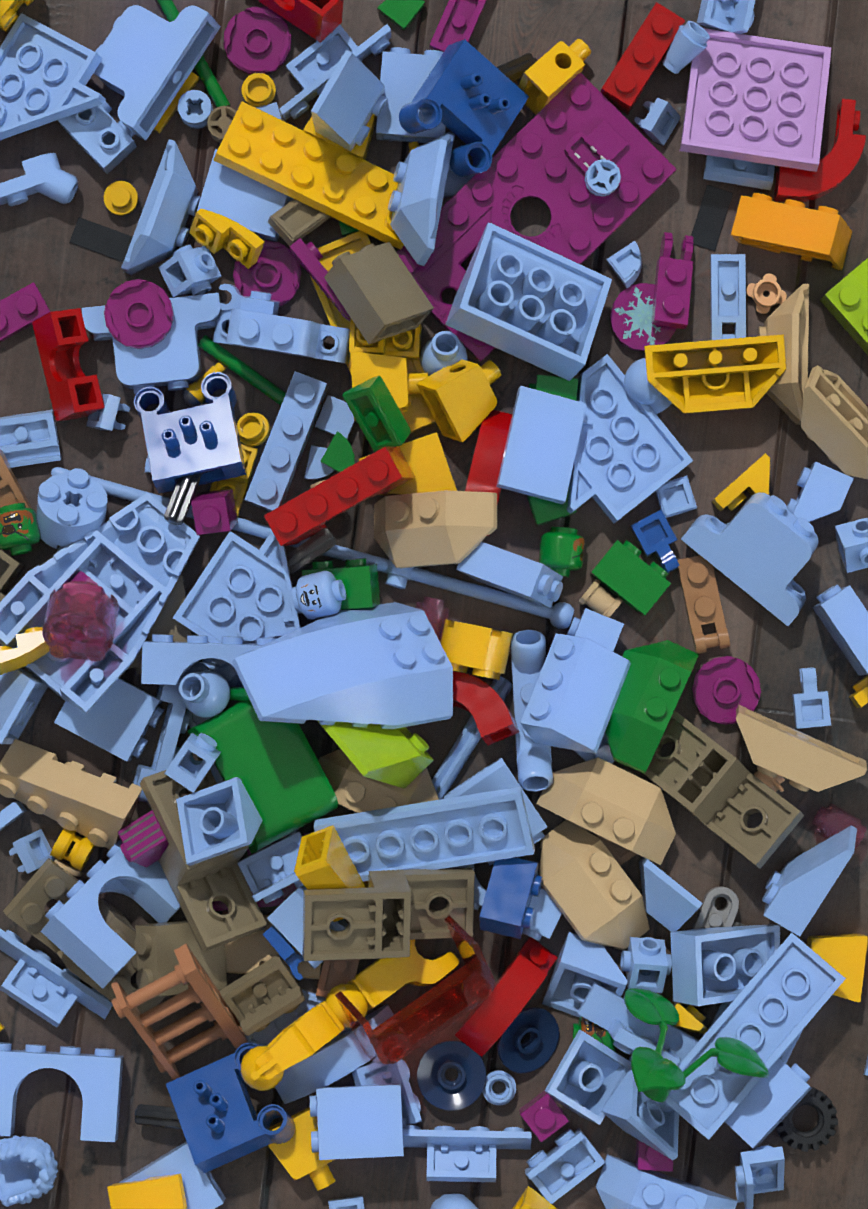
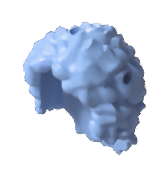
(25, 1169)

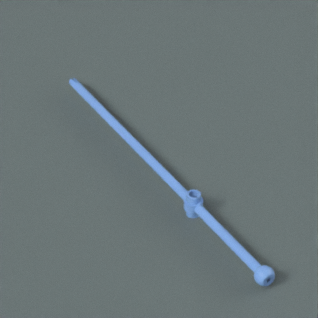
(559, 614)

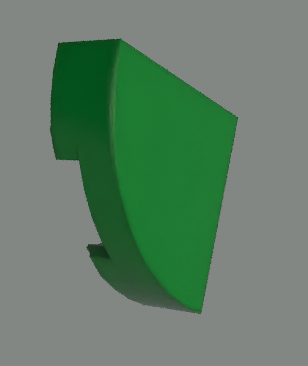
(401, 11)
(339, 454)

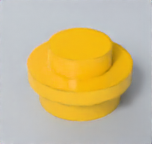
(258, 90)
(120, 198)
(253, 429)

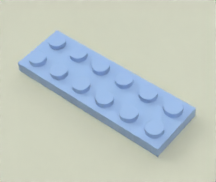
(436, 832)
(763, 1016)

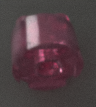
(80, 621)

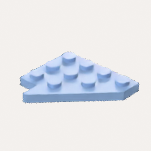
(43, 77)
(621, 446)
(242, 594)

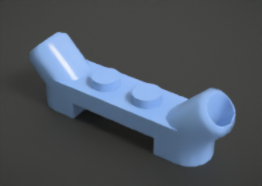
(41, 176)
(527, 660)
(174, 723)

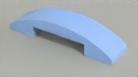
(329, 1062)

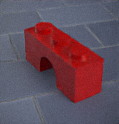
(313, 17)
(641, 58)
(59, 342)

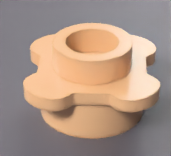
(769, 284)
(773, 783)

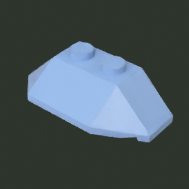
(420, 196)
(164, 213)
(628, 1188)

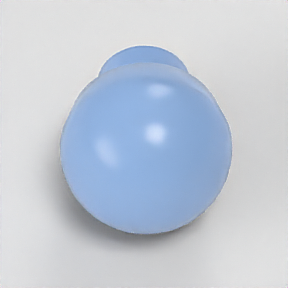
(442, 351)
(641, 390)
(205, 693)

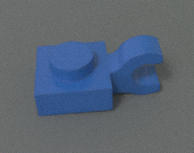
(655, 537)
(285, 950)

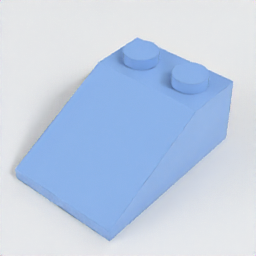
(348, 103)
(18, 700)
(806, 880)
(719, 961)

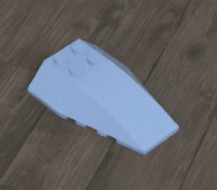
(132, 558)
(353, 669)

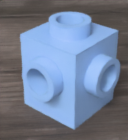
(190, 271)
(853, 544)
(646, 964)

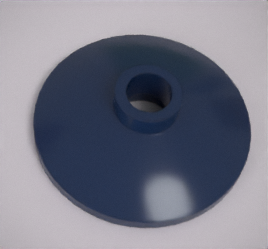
(529, 1040)
(447, 1093)

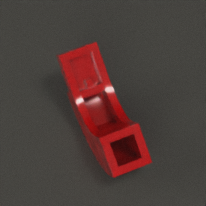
(832, 169)
(489, 453)
(486, 706)
(508, 998)

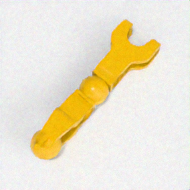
(265, 1065)

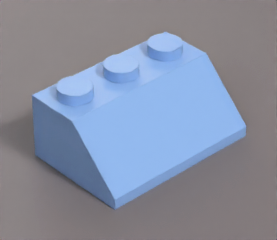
(574, 694)

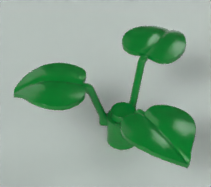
(658, 1075)

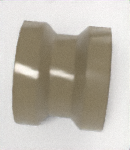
(221, 118)

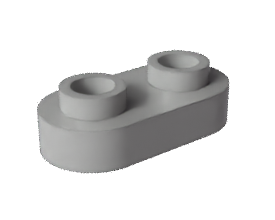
(711, 917)

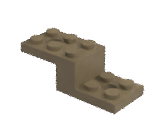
(721, 792)
(206, 881)
(29, 913)
(386, 913)

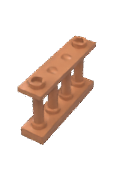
(199, 990)

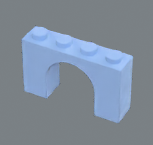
(81, 930)
(95, 1074)

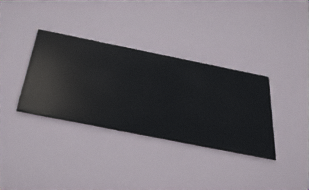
(711, 217)
(101, 239)

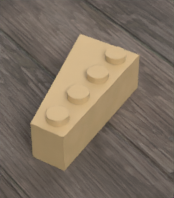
(68, 793)

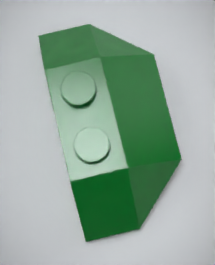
(647, 701)

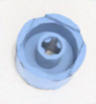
(70, 507)

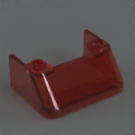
(429, 1012)

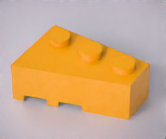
(792, 229)

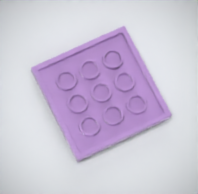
(757, 100)

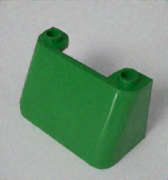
(274, 768)

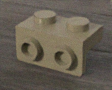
(263, 995)

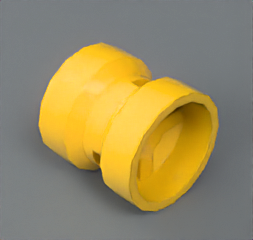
(80, 852)

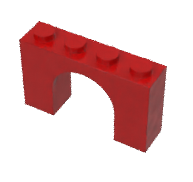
(312, 509)

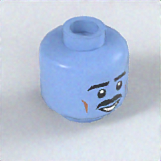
(318, 595)

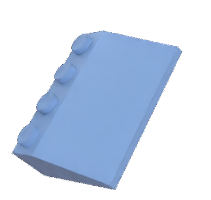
(529, 302)

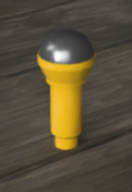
(193, 395)

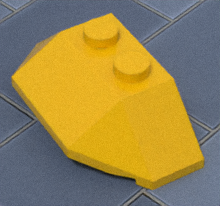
(716, 372)

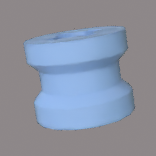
(198, 113)
(607, 174)

